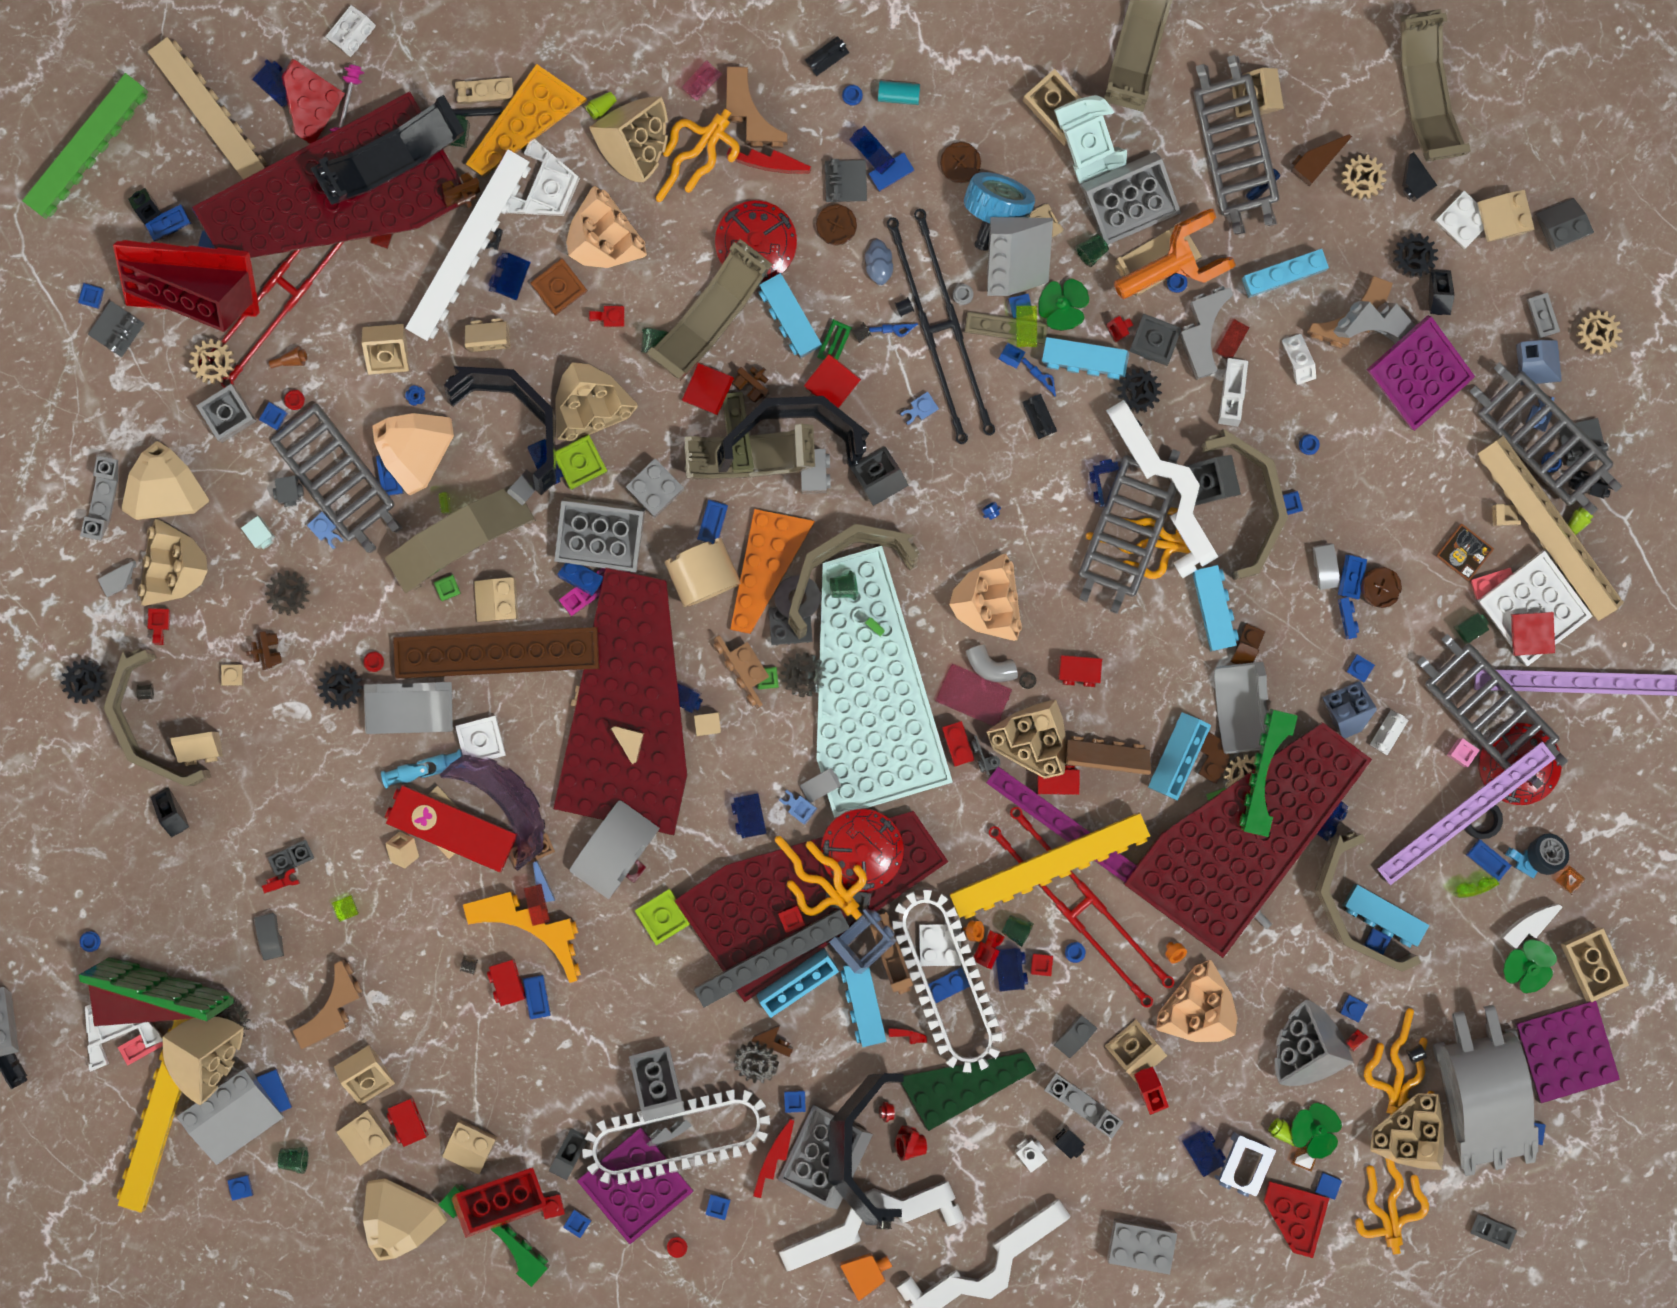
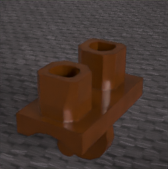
(462, 193)
(744, 377)
(264, 640)

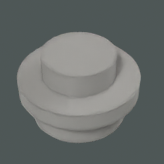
(963, 294)

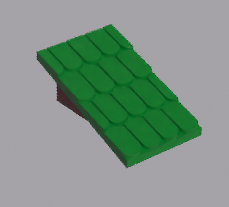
(132, 994)

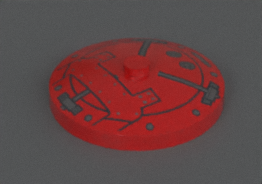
(763, 229)
(1525, 793)
(864, 840)

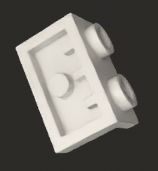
(351, 30)

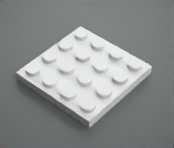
(1535, 589)

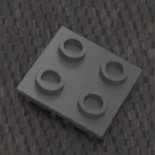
(845, 180)
(116, 329)
(1593, 431)
(783, 633)
(985, 764)

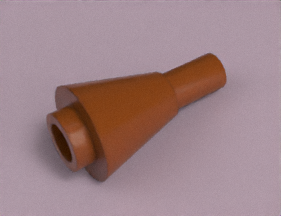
(295, 357)

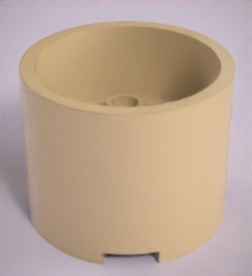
(702, 572)

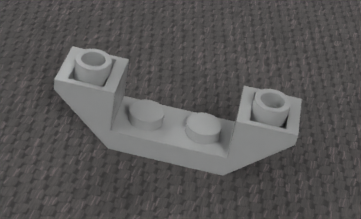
(103, 498)
(1084, 1105)

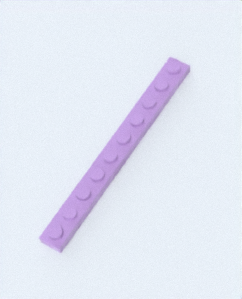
(1583, 682)
(1466, 813)

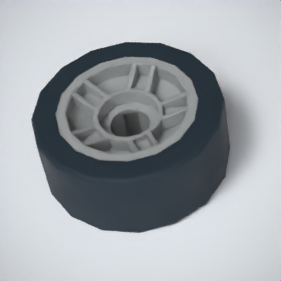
(1557, 852)

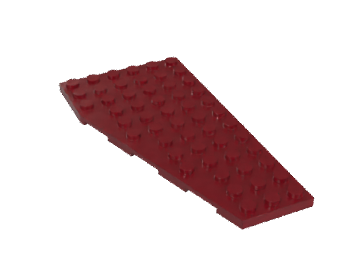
(288, 210)
(631, 691)
(1218, 876)
(741, 901)

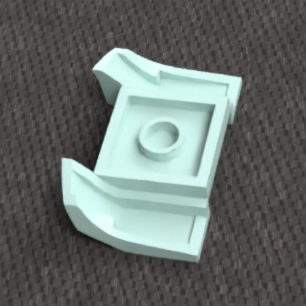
(1089, 137)

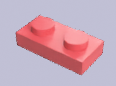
(1486, 583)
(135, 1050)

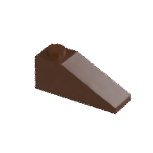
(1316, 160)

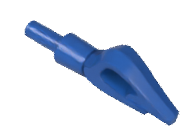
(889, 328)
(1041, 377)

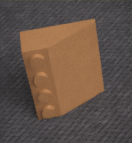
(1108, 757)

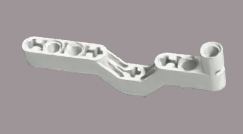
(1183, 479)
(847, 1233)
(997, 1278)

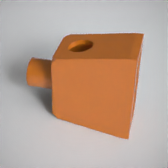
(865, 1273)

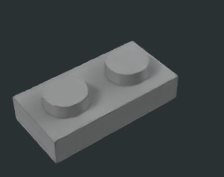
(1543, 315)

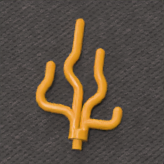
(710, 135)
(1173, 544)
(839, 897)
(1396, 1094)
(1392, 1228)

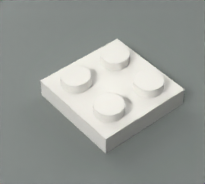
(1462, 220)
(481, 738)
(938, 946)

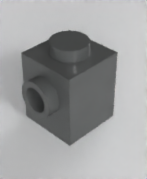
(288, 491)

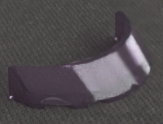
(511, 795)

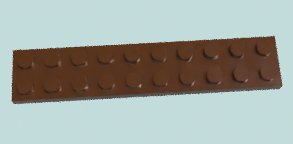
(496, 653)

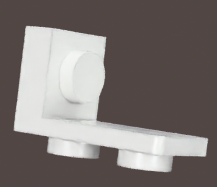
(1301, 359)

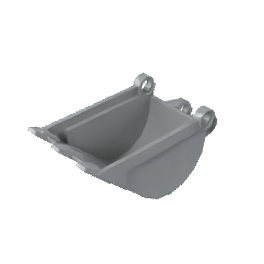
(1488, 1094)

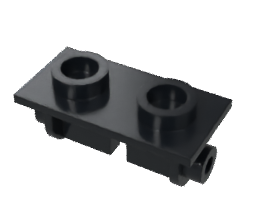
(827, 56)
(1039, 416)
(1599, 489)
(12, 1074)

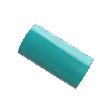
(899, 92)

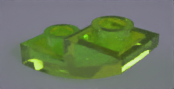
(1469, 889)

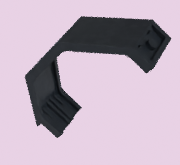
(389, 154)
(509, 381)
(799, 407)
(841, 1150)

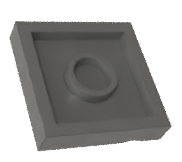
(1155, 339)

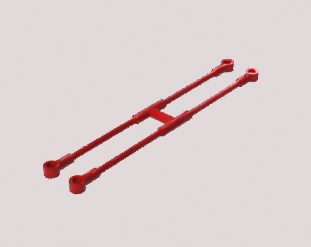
(296, 296)
(1072, 914)

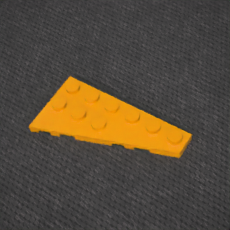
(532, 111)

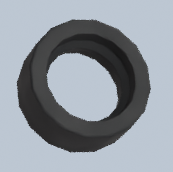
(1498, 821)

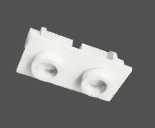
(1389, 732)

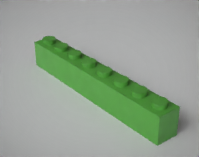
(85, 146)

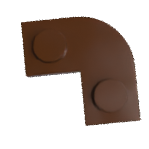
(1216, 760)

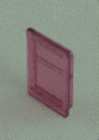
(973, 695)

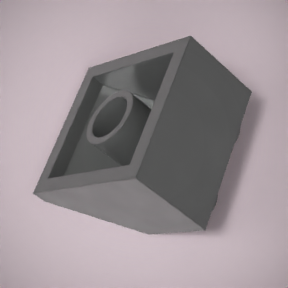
(1564, 224)
(879, 476)
(1216, 479)

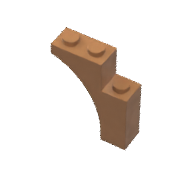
(742, 108)
(1376, 294)
(893, 960)
(331, 1017)

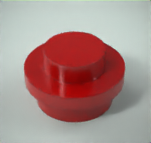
(294, 399)
(373, 661)
(886, 1112)
(677, 1247)

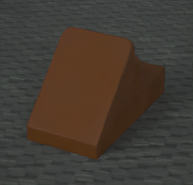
(1248, 645)
(768, 1037)

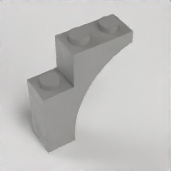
(1387, 320)
(1198, 339)

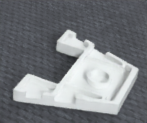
(551, 188)
(101, 1034)

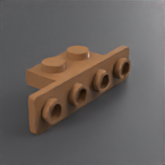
(745, 667)

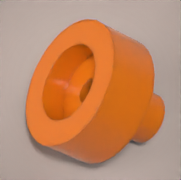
(974, 931)
(1175, 952)

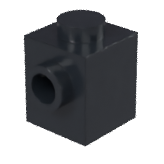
(144, 205)

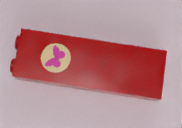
(450, 828)

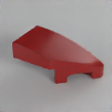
(914, 1036)
(1356, 1040)

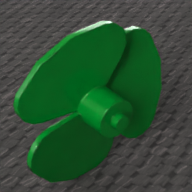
(1059, 307)
(1533, 962)
(1315, 1125)

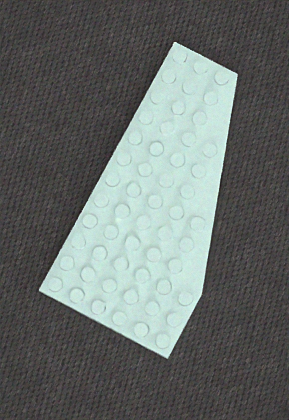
(873, 702)

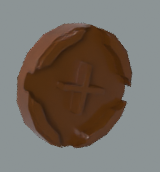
(960, 162)
(836, 224)
(1381, 587)

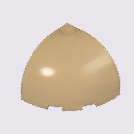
(633, 137)
(200, 1054)

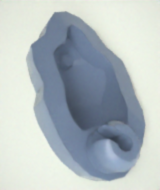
(879, 262)

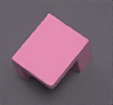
(1463, 752)

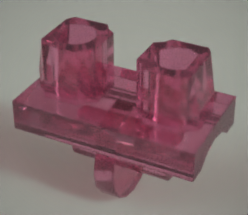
(701, 81)

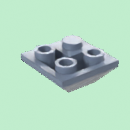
(1539, 360)
(1350, 709)

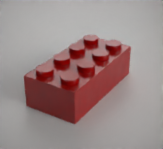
(499, 1202)

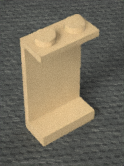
(1150, 252)

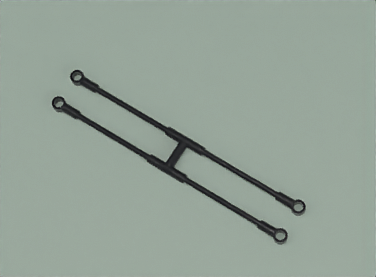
(951, 323)

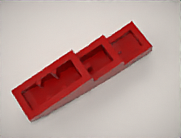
(776, 163)
(777, 1152)

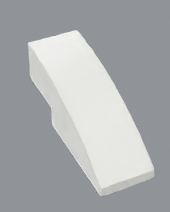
(1233, 392)
(1530, 924)

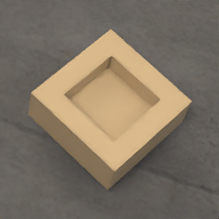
(231, 675)

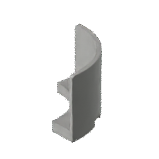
(1241, 705)
(408, 708)
(614, 849)

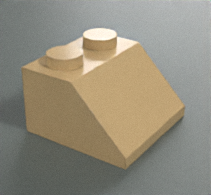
(1267, 92)
(1506, 216)
(487, 336)
(385, 349)
(496, 600)
(197, 747)
(1135, 1049)
(364, 1075)
(365, 1136)
(469, 1146)

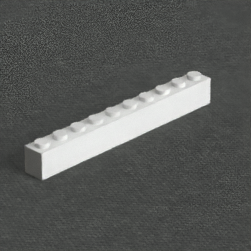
(468, 244)

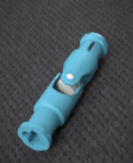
(410, 772)

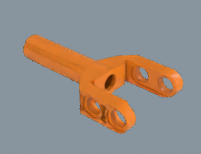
(1178, 260)

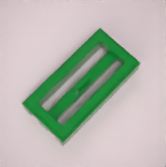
(841, 326)

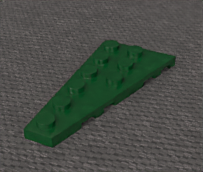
(950, 1091)

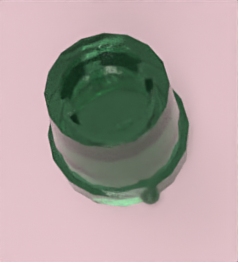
(1092, 249)
(651, 338)
(844, 586)
(1017, 929)
(293, 1159)

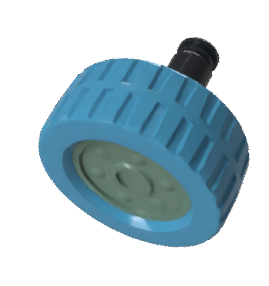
(996, 196)

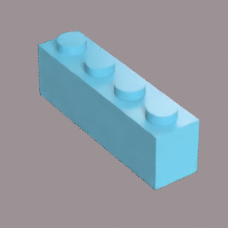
(1285, 273)
(790, 315)
(1085, 357)
(1214, 608)
(1179, 756)
(1386, 915)
(797, 982)
(865, 1007)

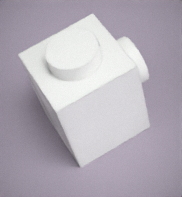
(1031, 1153)

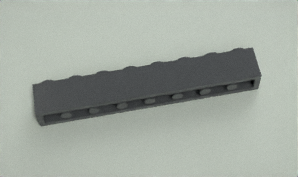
(771, 957)

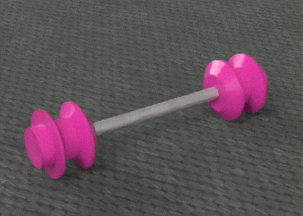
(352, 78)

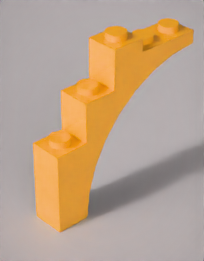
(555, 935)

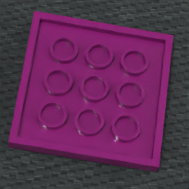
(1421, 373)
(1567, 1051)
(636, 1204)

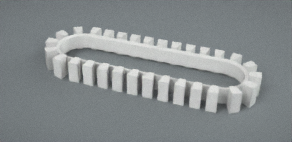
(993, 1022)
(685, 1163)

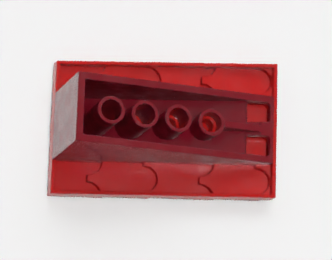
(189, 280)

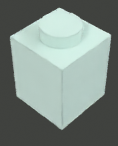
(258, 533)

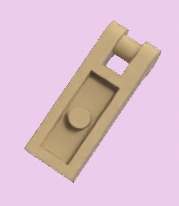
(485, 90)

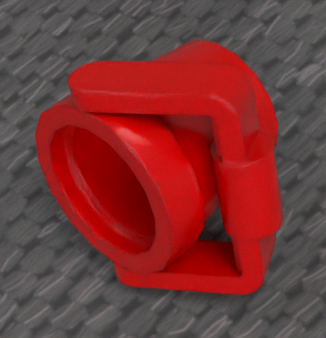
(910, 1143)

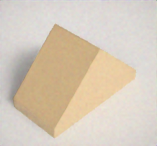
(630, 741)

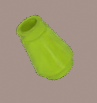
(600, 105)
(1579, 520)
(1281, 1130)

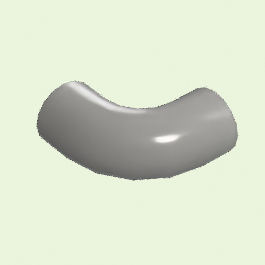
(989, 669)

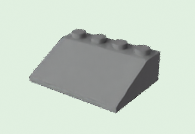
(1131, 198)
(1018, 254)
(599, 534)
(231, 1116)
(809, 1159)

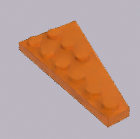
(769, 552)

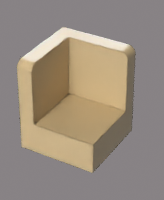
(1505, 515)
(707, 724)
(402, 850)

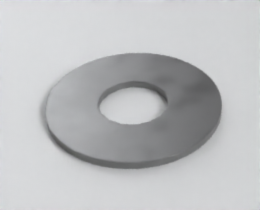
(787, 586)

